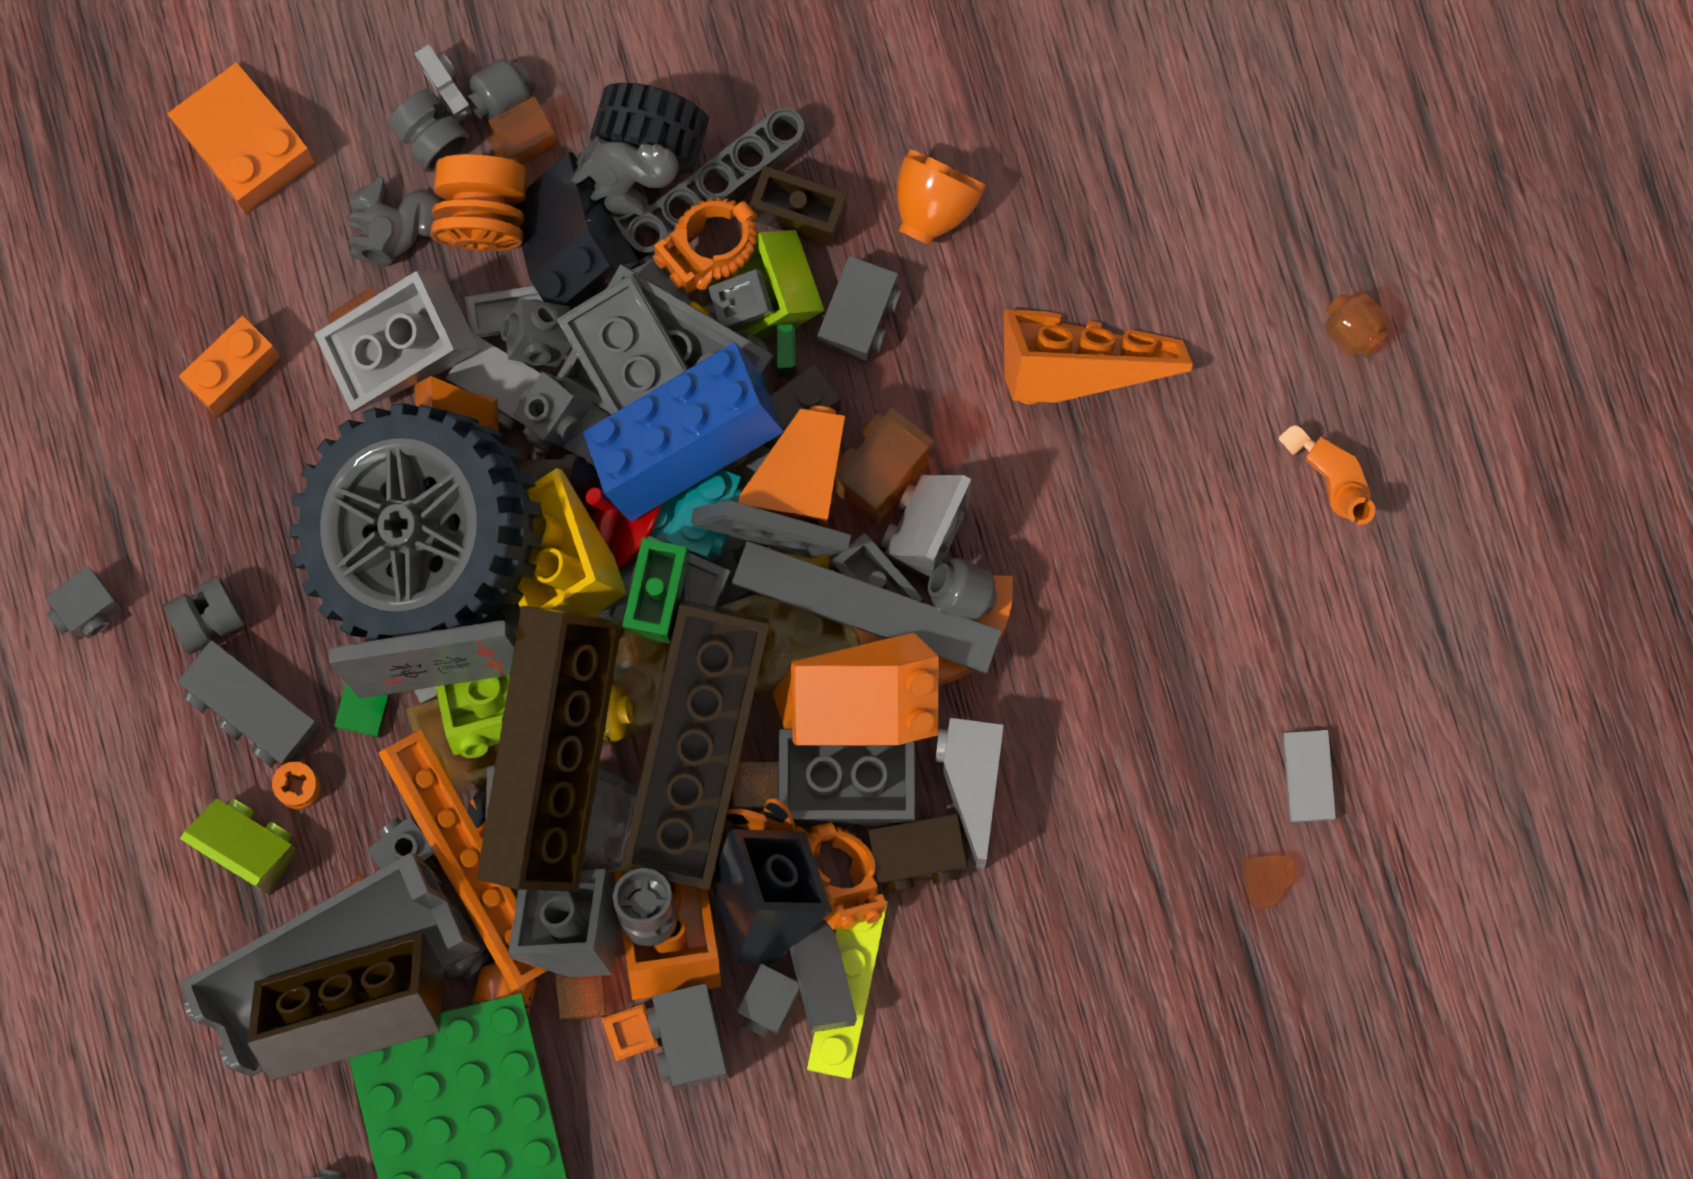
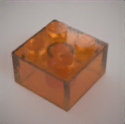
(883, 465)

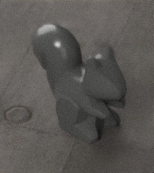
(620, 165)
(386, 229)

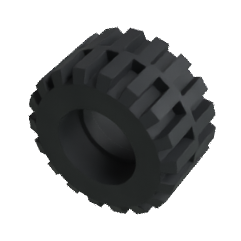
(651, 116)

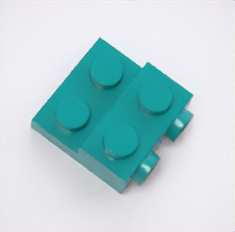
(676, 513)

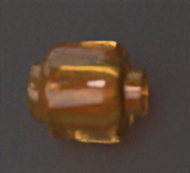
(1356, 324)

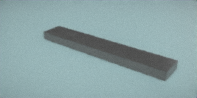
(864, 606)

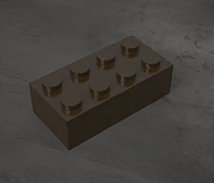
(346, 1006)

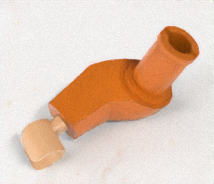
(1344, 477)

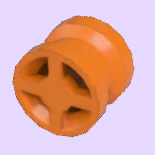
(301, 792)

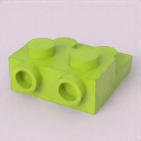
(473, 714)

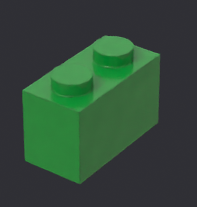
(656, 590)

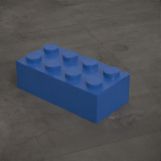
(682, 432)

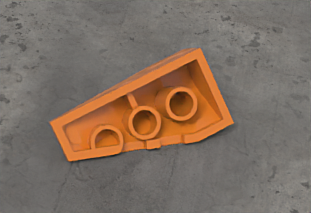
(1069, 361)

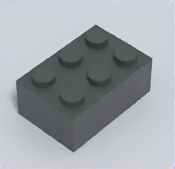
(847, 783)

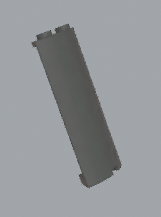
(373, 911)

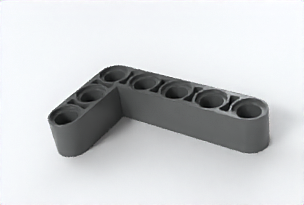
(724, 166)

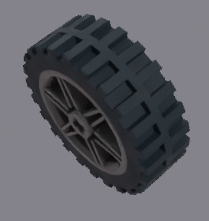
(473, 480)

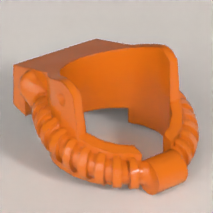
(694, 271)
(856, 903)

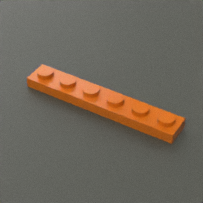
(456, 848)

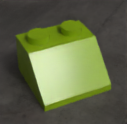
(787, 282)
(241, 844)

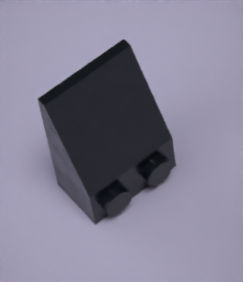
(569, 238)

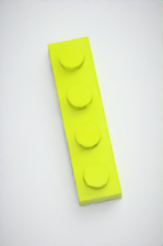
(836, 1049)

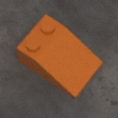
(241, 137)
(866, 694)
(684, 958)

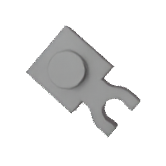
(440, 73)

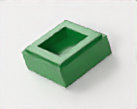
(786, 351)
(361, 715)

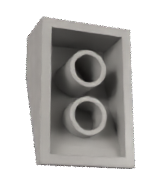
(396, 339)
(928, 523)
(971, 771)

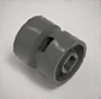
(424, 125)
(203, 615)
(645, 907)

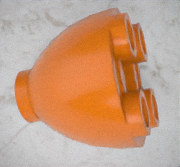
(933, 197)

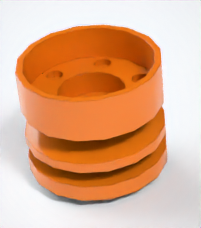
(478, 202)

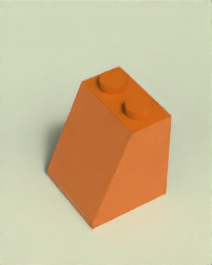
(800, 468)

